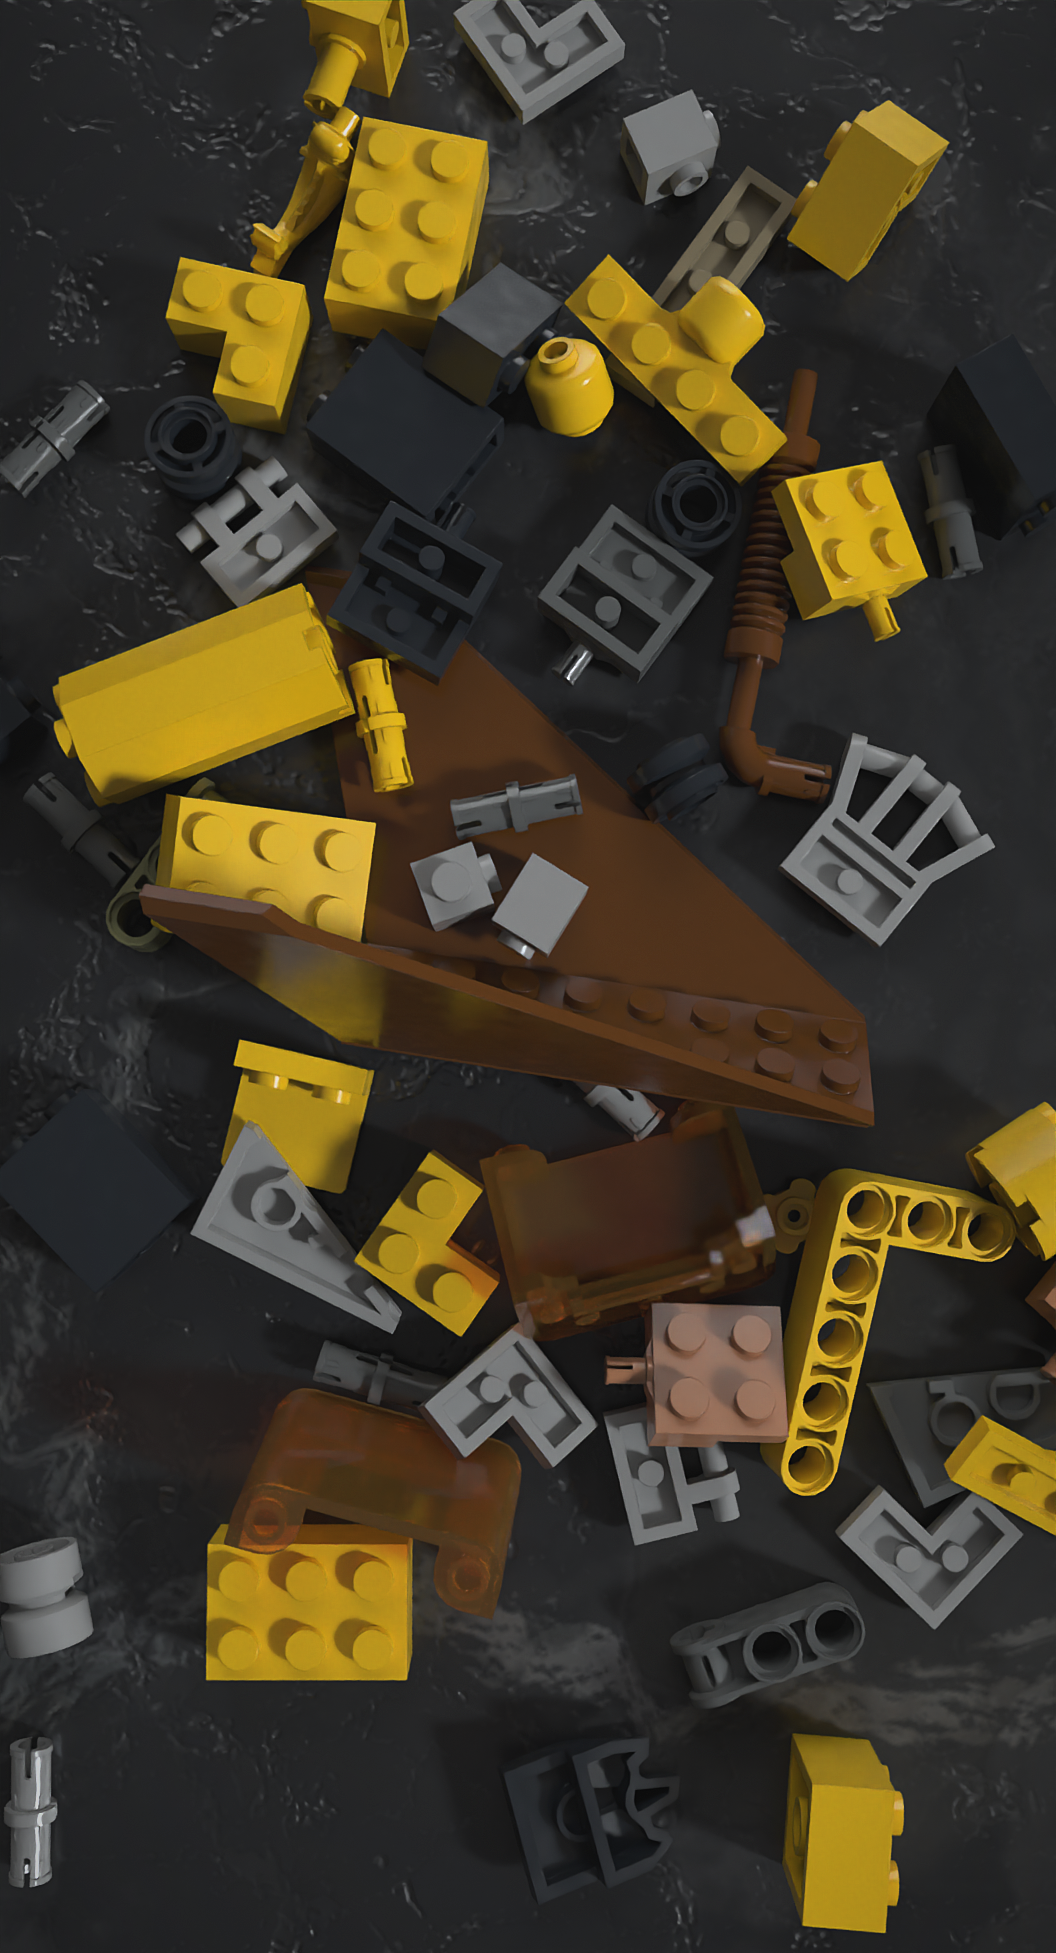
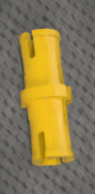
(380, 725)

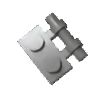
(268, 547)
(655, 1484)

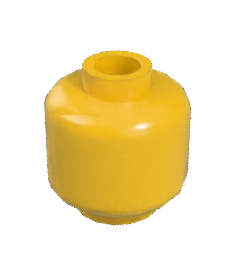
(569, 386)

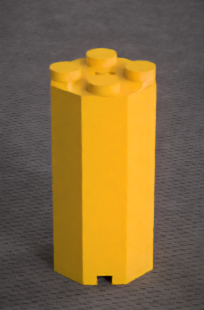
(201, 697)

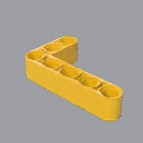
(853, 1296)

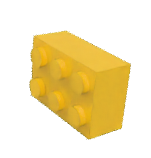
(406, 230)
(291, 859)
(314, 1611)

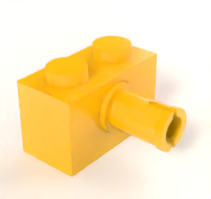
(354, 46)

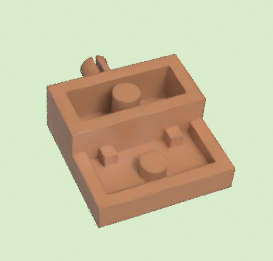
(709, 1374)

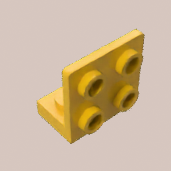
(304, 1107)

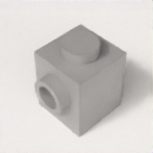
(670, 147)
(456, 885)
(537, 908)

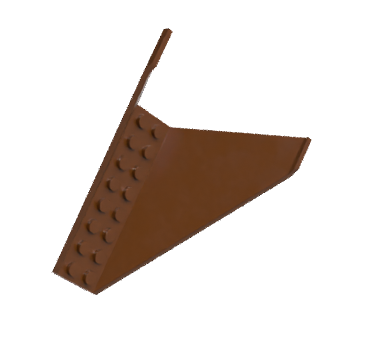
(647, 989)

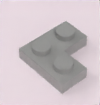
(533, 63)
(513, 1385)
(931, 1565)

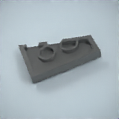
(935, 1413)

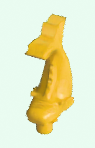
(316, 193)

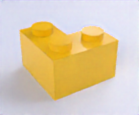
(871, 177)
(255, 329)
(415, 1250)

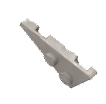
(276, 1224)

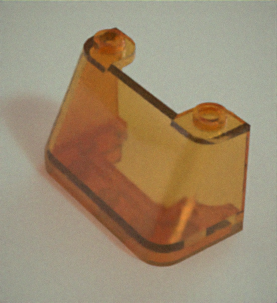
(630, 1224)
(387, 1475)

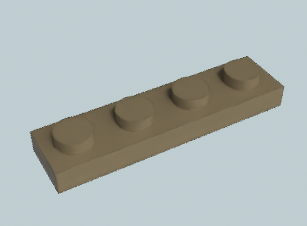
(725, 247)

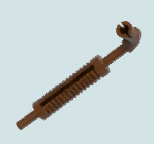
(761, 612)

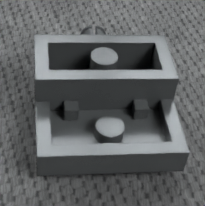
(620, 597)

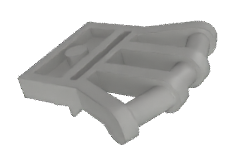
(855, 871)

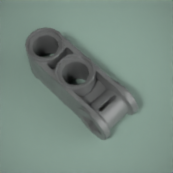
(742, 1668)

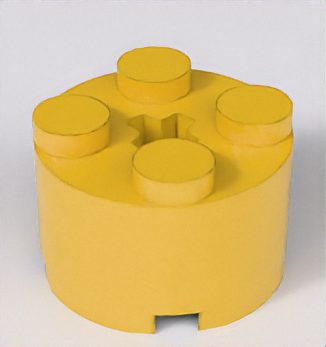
(1023, 1175)

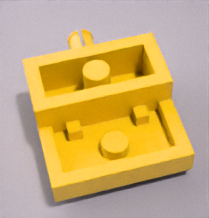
(848, 544)

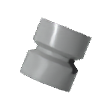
(42, 1598)

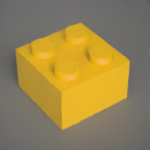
(841, 1834)

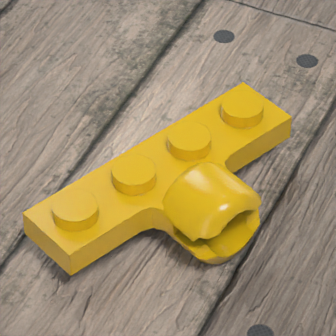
(686, 359)
(1007, 1472)

